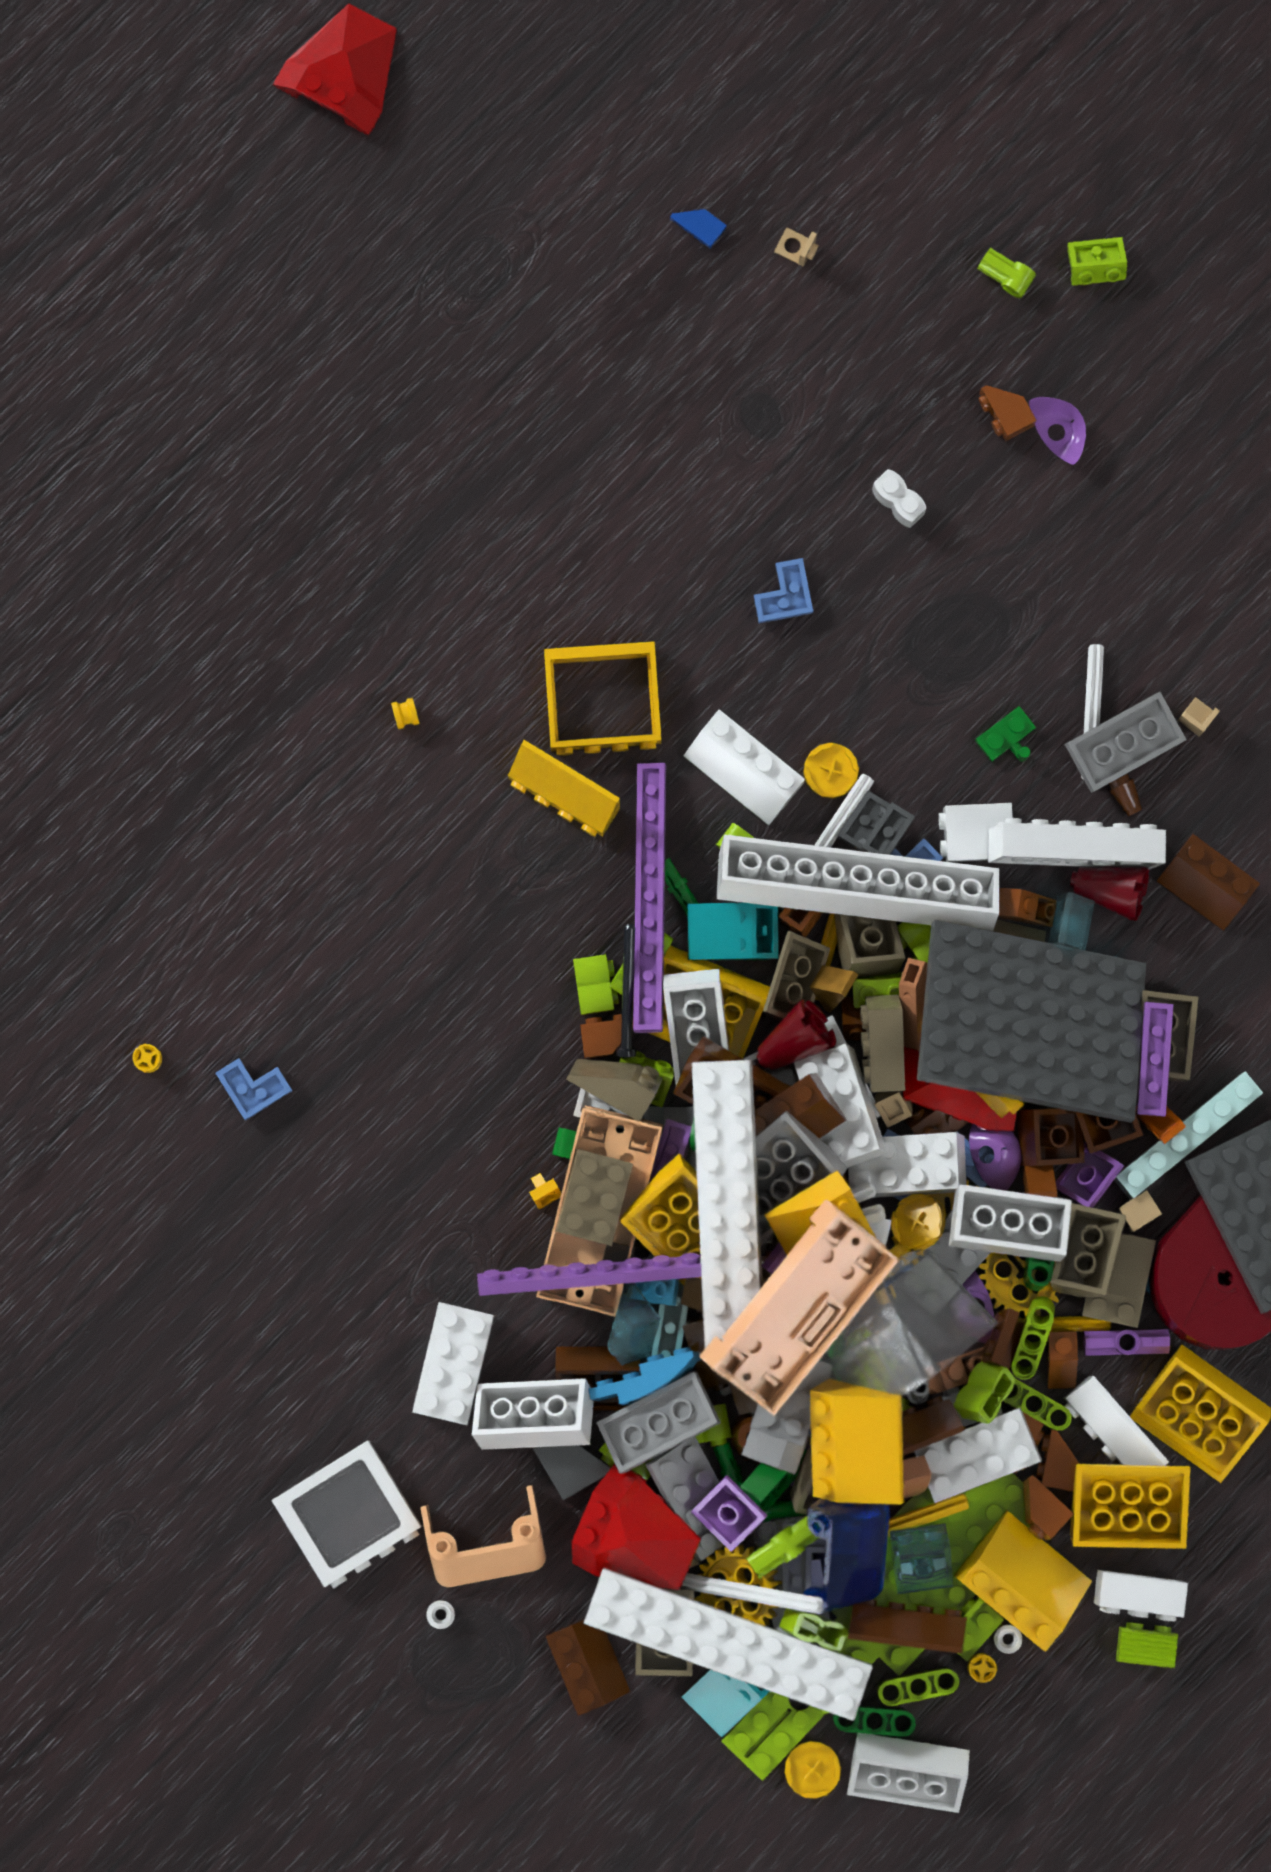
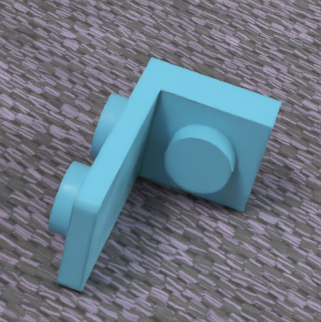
(660, 1291)

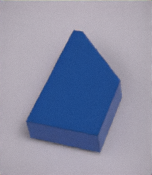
(700, 225)

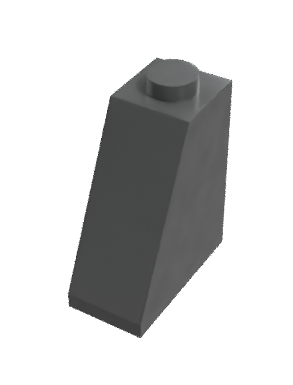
(571, 1467)

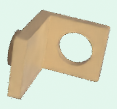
(807, 249)

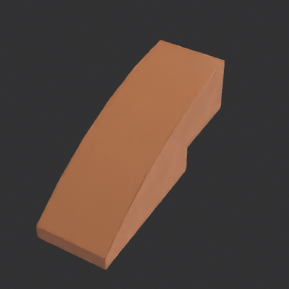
(915, 1476)

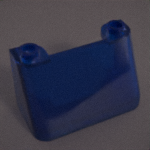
(854, 1551)

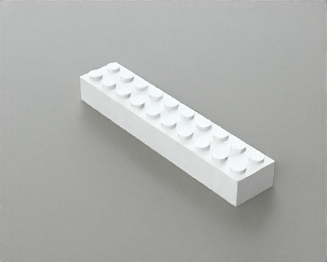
(857, 883)
(726, 1191)
(728, 1644)

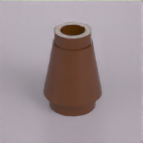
(1125, 794)

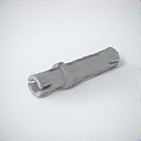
(919, 1398)

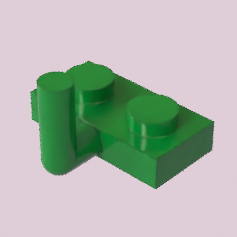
(1006, 736)

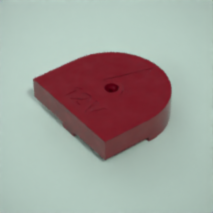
(1188, 1289)

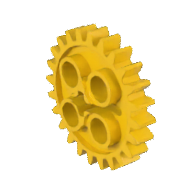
(1002, 1288)
(732, 1566)

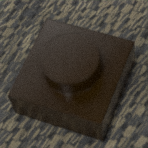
(617, 1252)

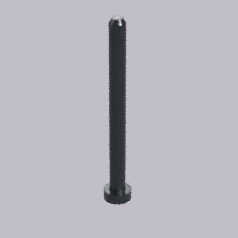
(626, 1048)

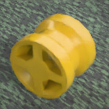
(405, 713)
(144, 1054)
(986, 1668)

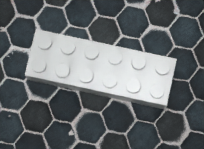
(1076, 845)

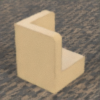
(1198, 716)
(892, 1107)
(1140, 1211)

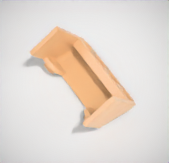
(489, 1562)

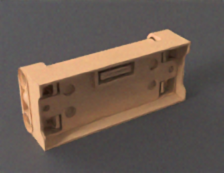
(635, 1145)
(801, 1308)

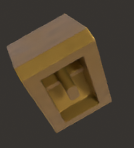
(832, 985)

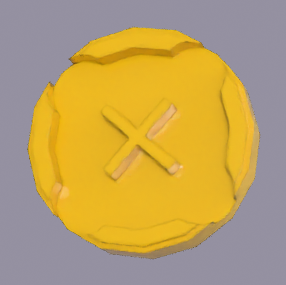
(831, 770)
(918, 1221)
(812, 1769)

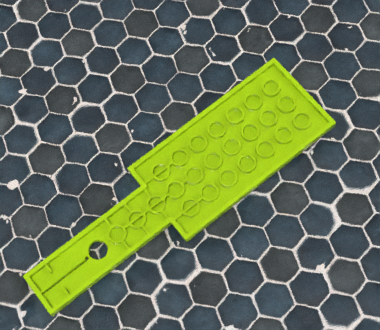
(965, 1533)

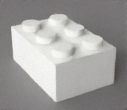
(1140, 1595)

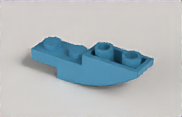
(654, 1375)

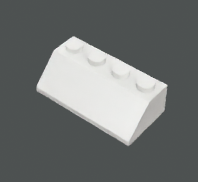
(744, 767)
(1111, 1425)
(908, 1772)

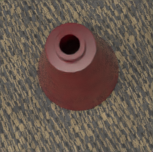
(1113, 887)
(796, 1037)

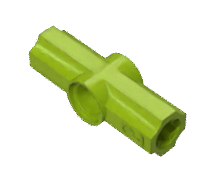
(781, 1548)

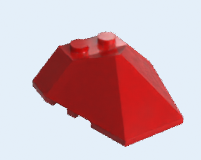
(344, 67)
(950, 1100)
(633, 1533)

